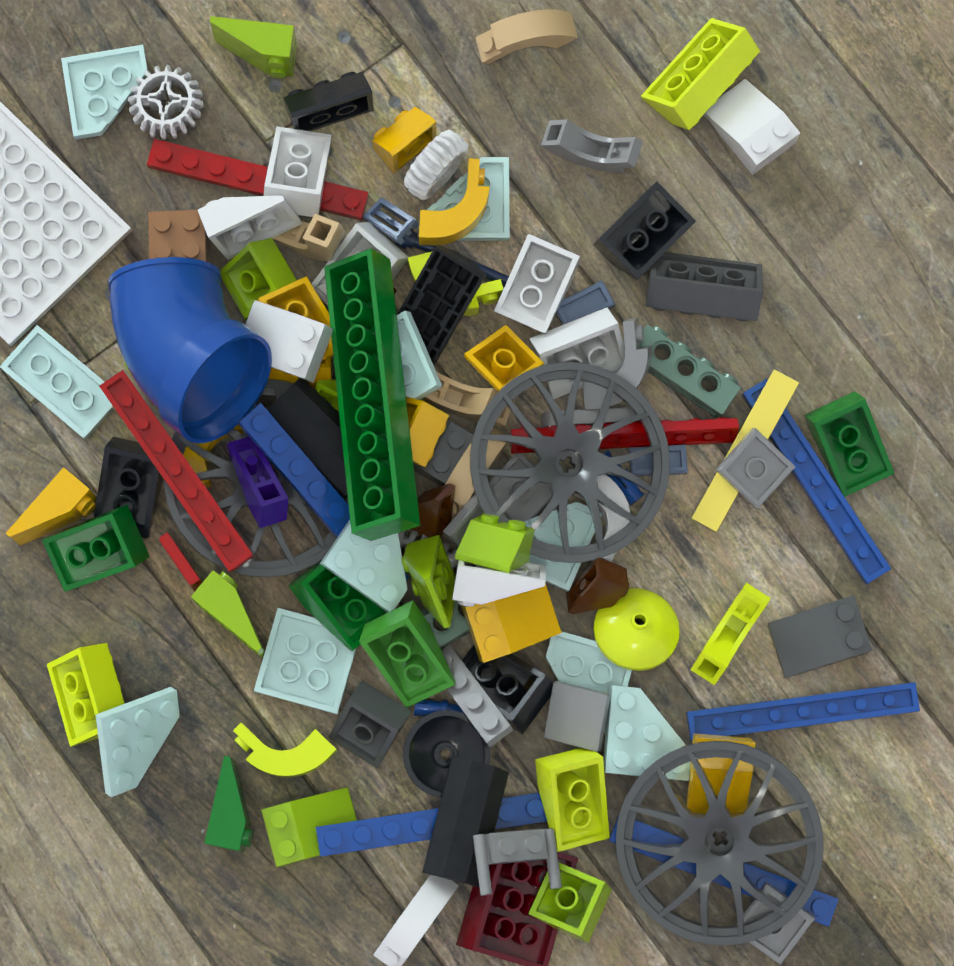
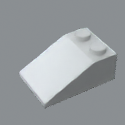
(752, 126)
(298, 168)
(242, 220)
(361, 238)
(537, 283)
(294, 340)
(483, 585)

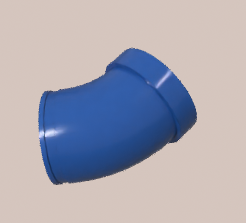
(185, 346)

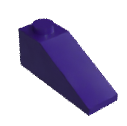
(258, 482)

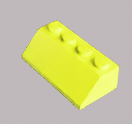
(701, 73)

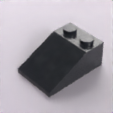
(129, 480)
(512, 686)

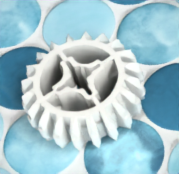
(143, 98)
(436, 165)

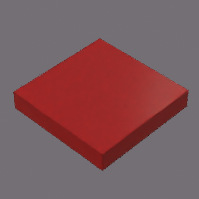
(180, 561)

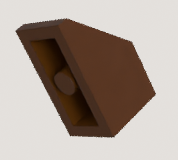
(435, 510)
(598, 587)

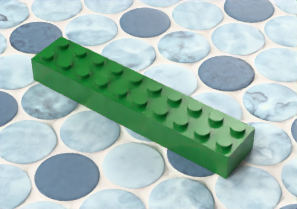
(371, 396)

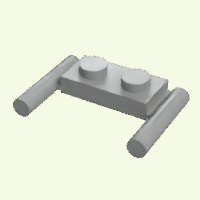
(515, 847)

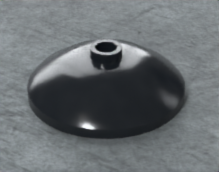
(429, 736)

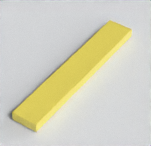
(764, 418)

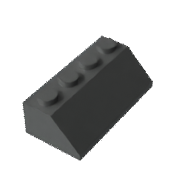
(705, 286)

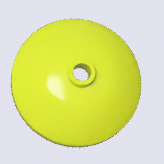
(632, 644)

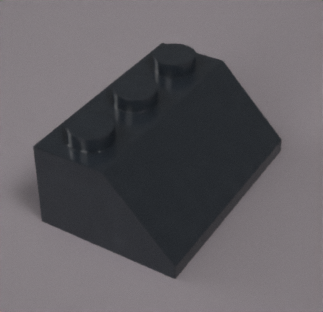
(329, 102)
(644, 232)

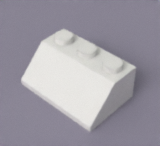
(586, 340)

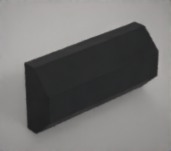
(442, 297)
(315, 430)
(466, 809)

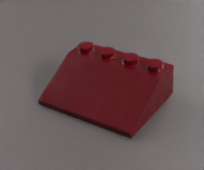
(501, 921)

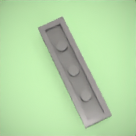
(475, 701)

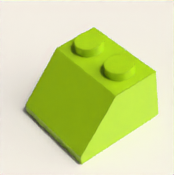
(255, 272)
(496, 543)
(573, 907)

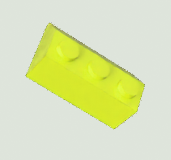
(84, 687)

